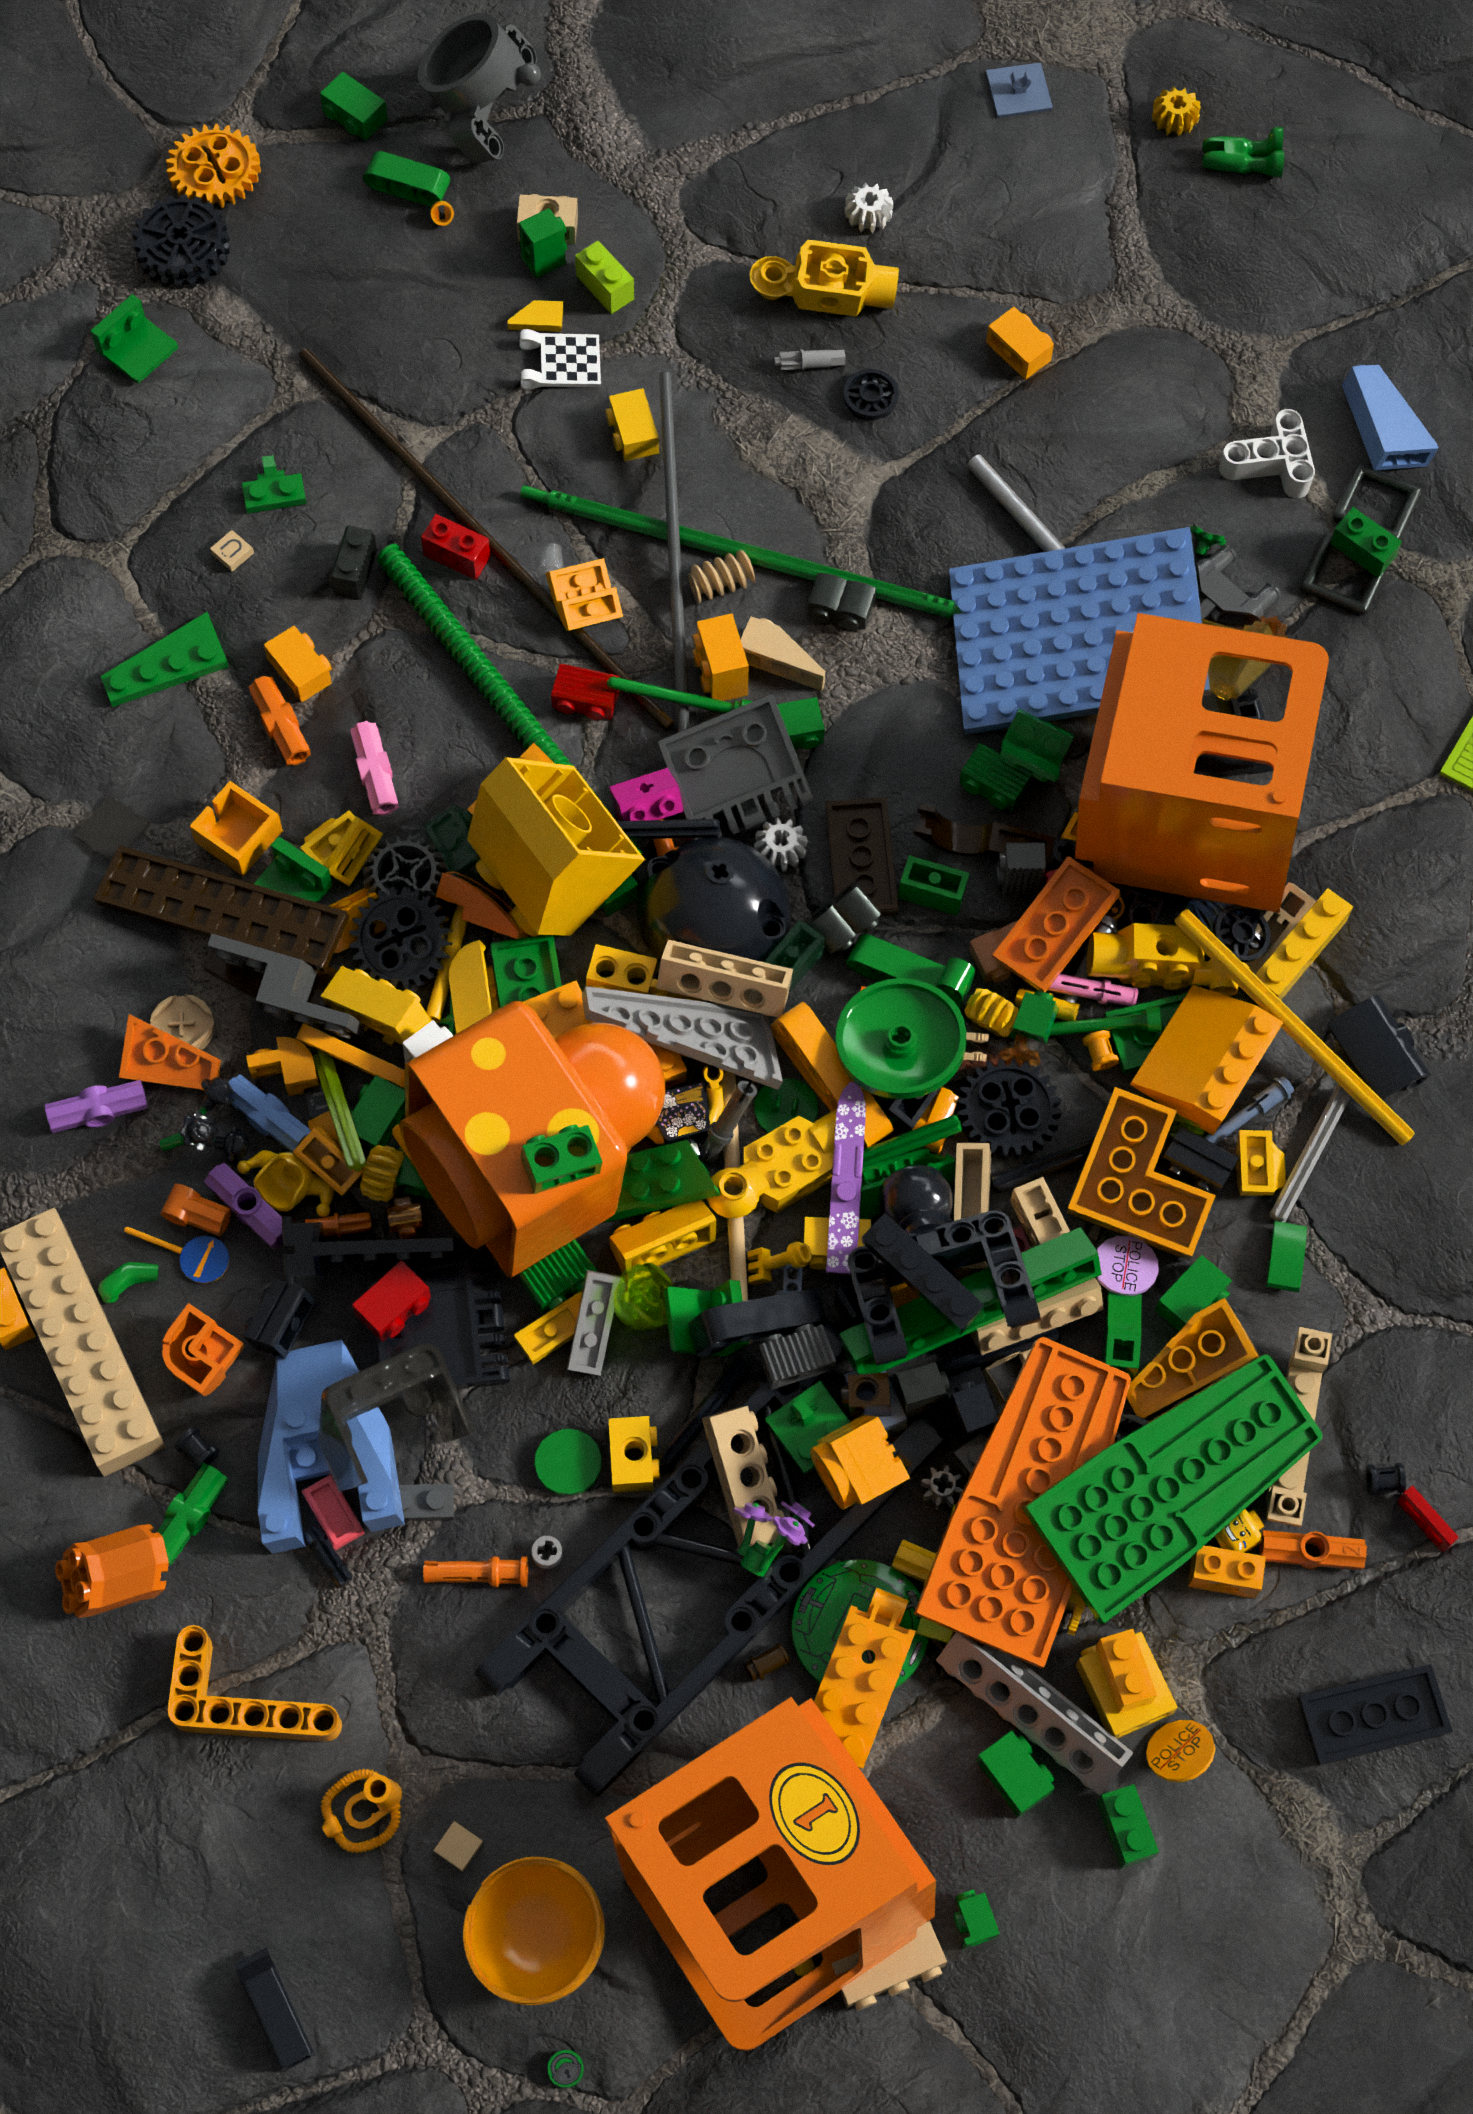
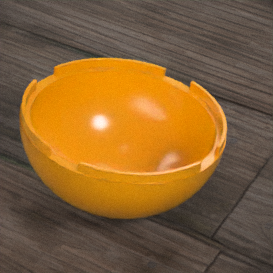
(534, 1931)

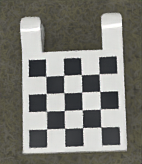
(565, 360)

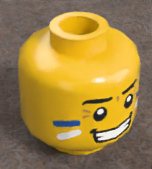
(1241, 1533)

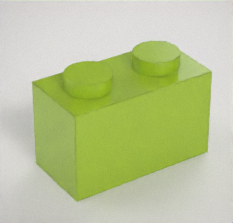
(604, 277)

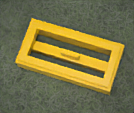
(349, 849)

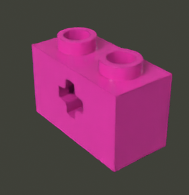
(647, 797)

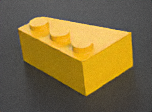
(376, 1004)

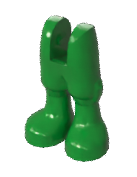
(1236, 154)

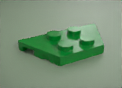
(662, 1180)

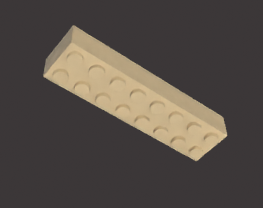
(79, 1342)

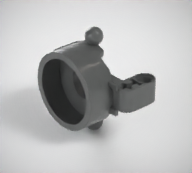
(469, 72)

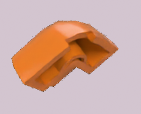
(199, 1350)

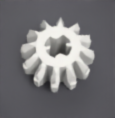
(868, 207)
(781, 834)

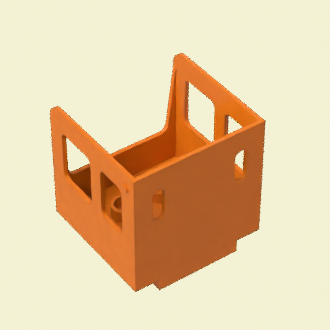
(1142, 804)

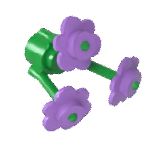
(760, 1555)

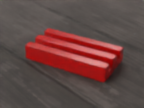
(1427, 1519)

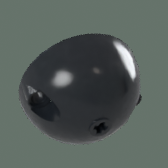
(712, 899)

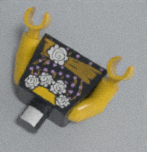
(689, 1113)

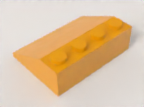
(1206, 1056)

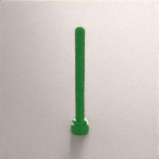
(674, 696)
(1148, 1020)

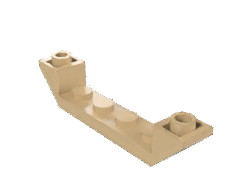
(1304, 1375)

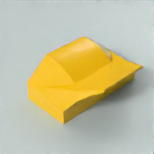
(326, 837)
(1259, 1164)

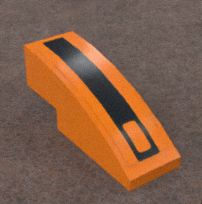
(479, 904)

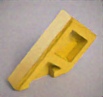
(539, 317)

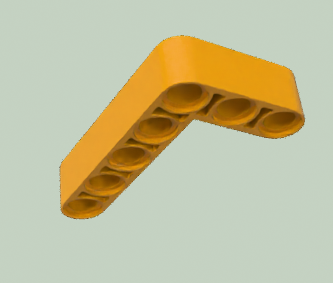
(238, 1708)

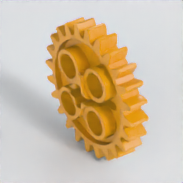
(230, 155)

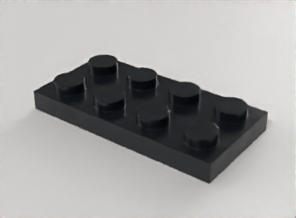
(1374, 1715)

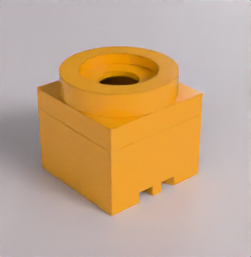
(858, 1462)

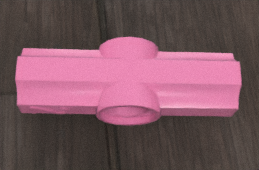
(374, 768)

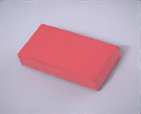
(333, 1512)

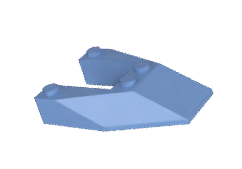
(292, 1451)

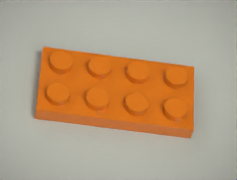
(1056, 924)

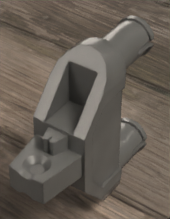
(1224, 600)

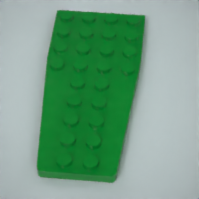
(1172, 1485)

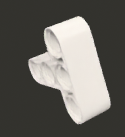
(1278, 456)

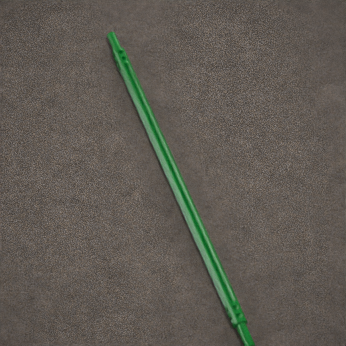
(724, 546)

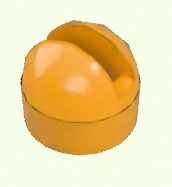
(448, 211)

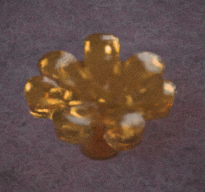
(1020, 1052)

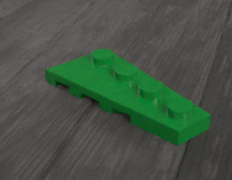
(169, 662)

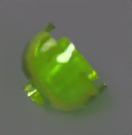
(640, 1297)

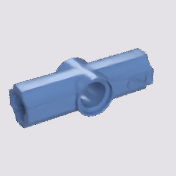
(267, 1113)

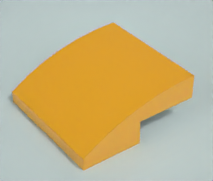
(584, 594)

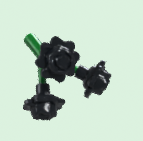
(199, 1129)

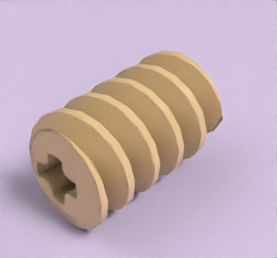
(720, 575)

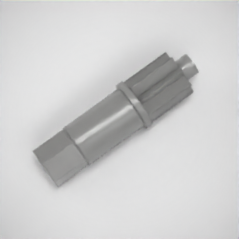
(810, 359)

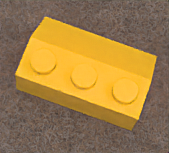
(664, 1235)

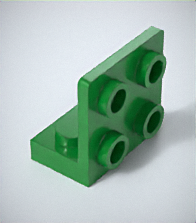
(132, 340)
(1035, 746)
(295, 873)
(686, 1304)

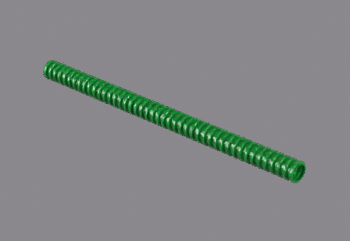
(468, 654)

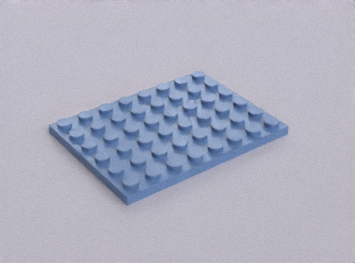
(1046, 622)

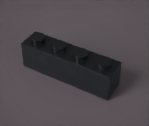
(923, 1273)

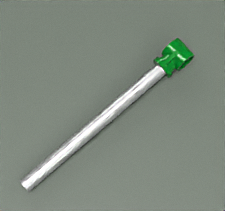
(1013, 504)

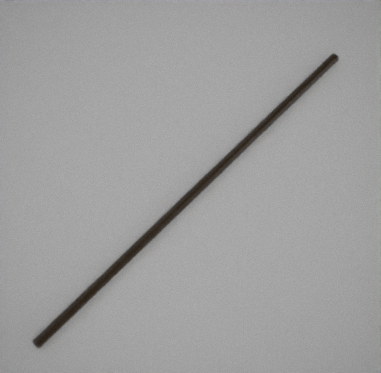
(472, 524)

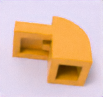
(291, 1059)

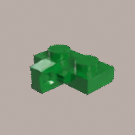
(273, 489)

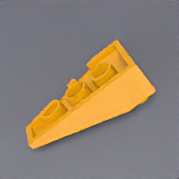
(1198, 1355)

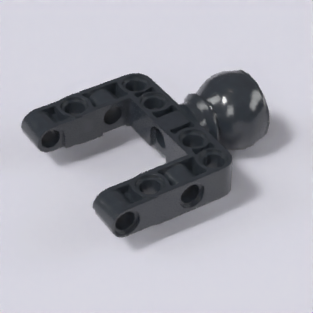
(922, 1206)

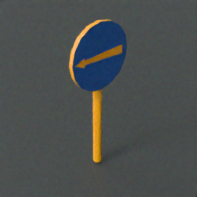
(201, 1259)

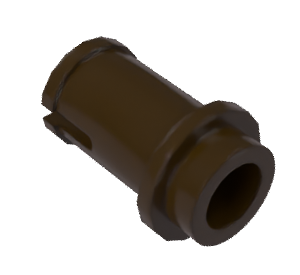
(766, 1662)

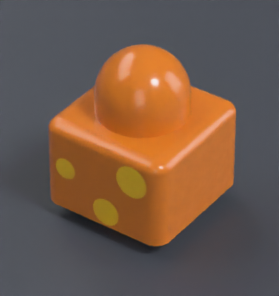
(511, 1081)

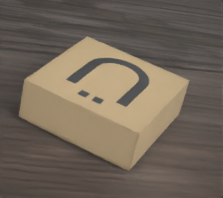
(231, 550)

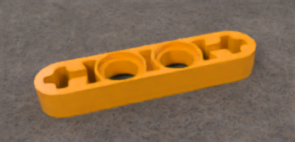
(351, 1055)

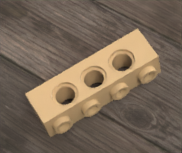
(724, 978)
(719, 1432)

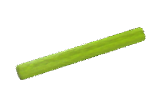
(339, 1111)

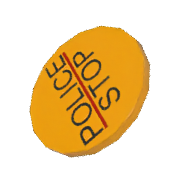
(1180, 1751)

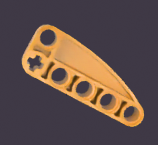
(817, 1060)

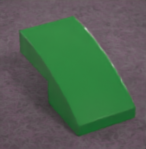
(1286, 1256)

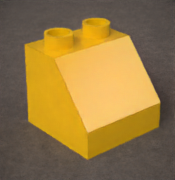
(548, 844)

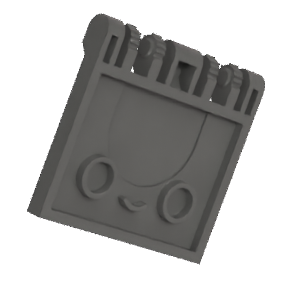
(735, 764)

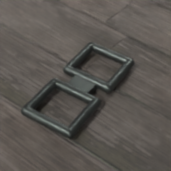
(1360, 470)

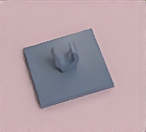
(1019, 90)

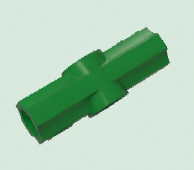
(191, 1510)

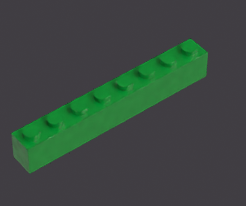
(1050, 1268)

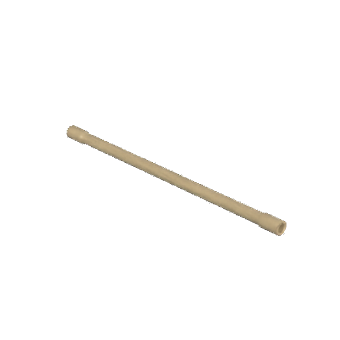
(735, 1226)

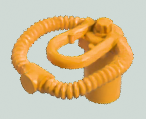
(377, 1789)

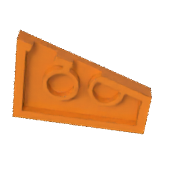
(163, 1058)

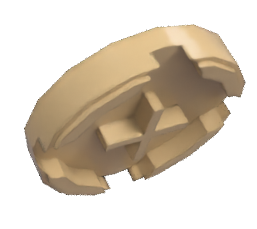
(185, 1019)

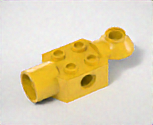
(827, 279)
(1155, 957)
(779, 1168)

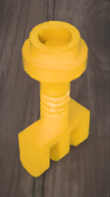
(797, 1255)

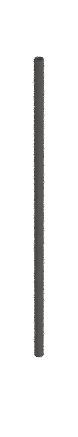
(674, 547)

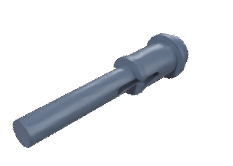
(1261, 1103)

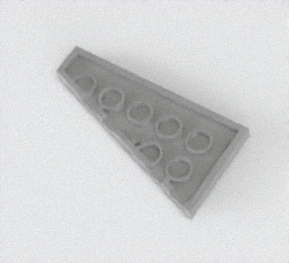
(701, 1030)

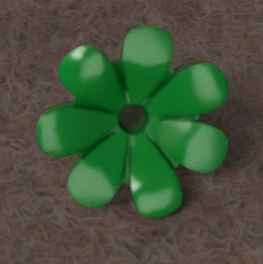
(1206, 539)

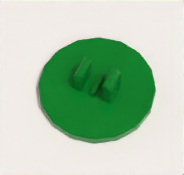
(779, 1106)

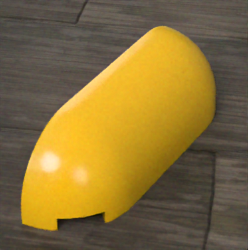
(472, 986)

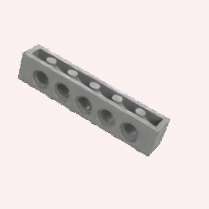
(1051, 1707)

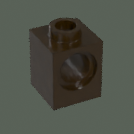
(876, 1383)

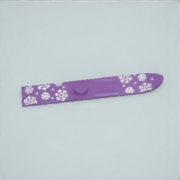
(846, 1179)

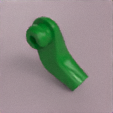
(124, 1277)

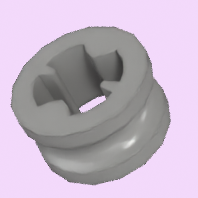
(540, 1544)

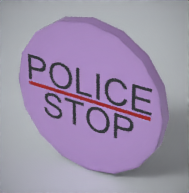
(1127, 1265)

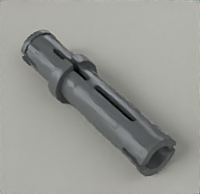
(721, 1132)

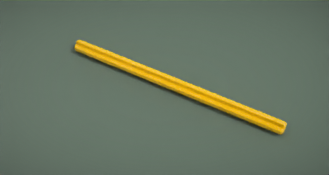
(1294, 1027)

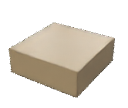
(458, 1846)

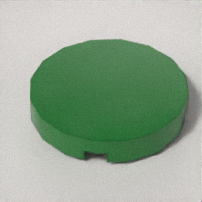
(568, 1462)

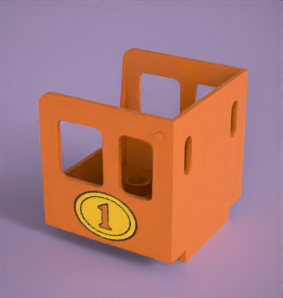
(829, 1853)

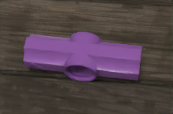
(96, 1106)
(235, 1193)

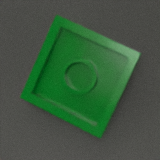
(804, 1422)

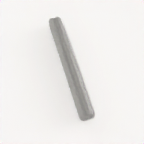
(1310, 1155)

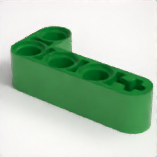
(885, 961)

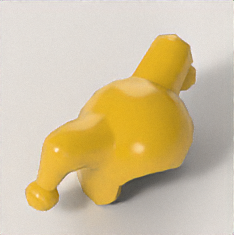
(287, 1181)

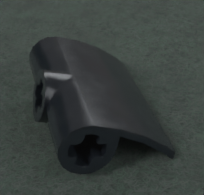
(1379, 1047)

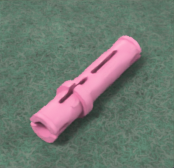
(1125, 995)

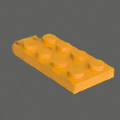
(857, 1692)

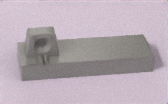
(593, 1323)

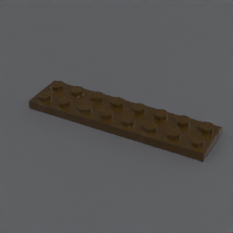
(221, 906)

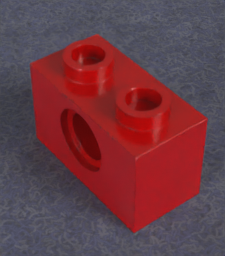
(455, 546)

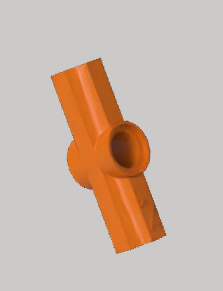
(279, 720)
(1334, 1551)

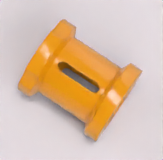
(1100, 1050)

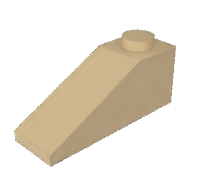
(776, 652)
(1293, 908)

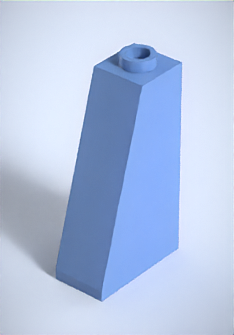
(1386, 421)

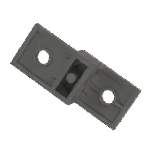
(285, 987)

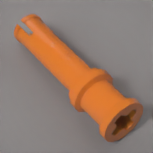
(492, 1571)

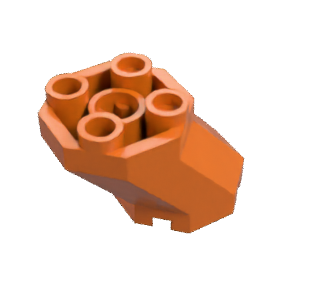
(112, 1571)

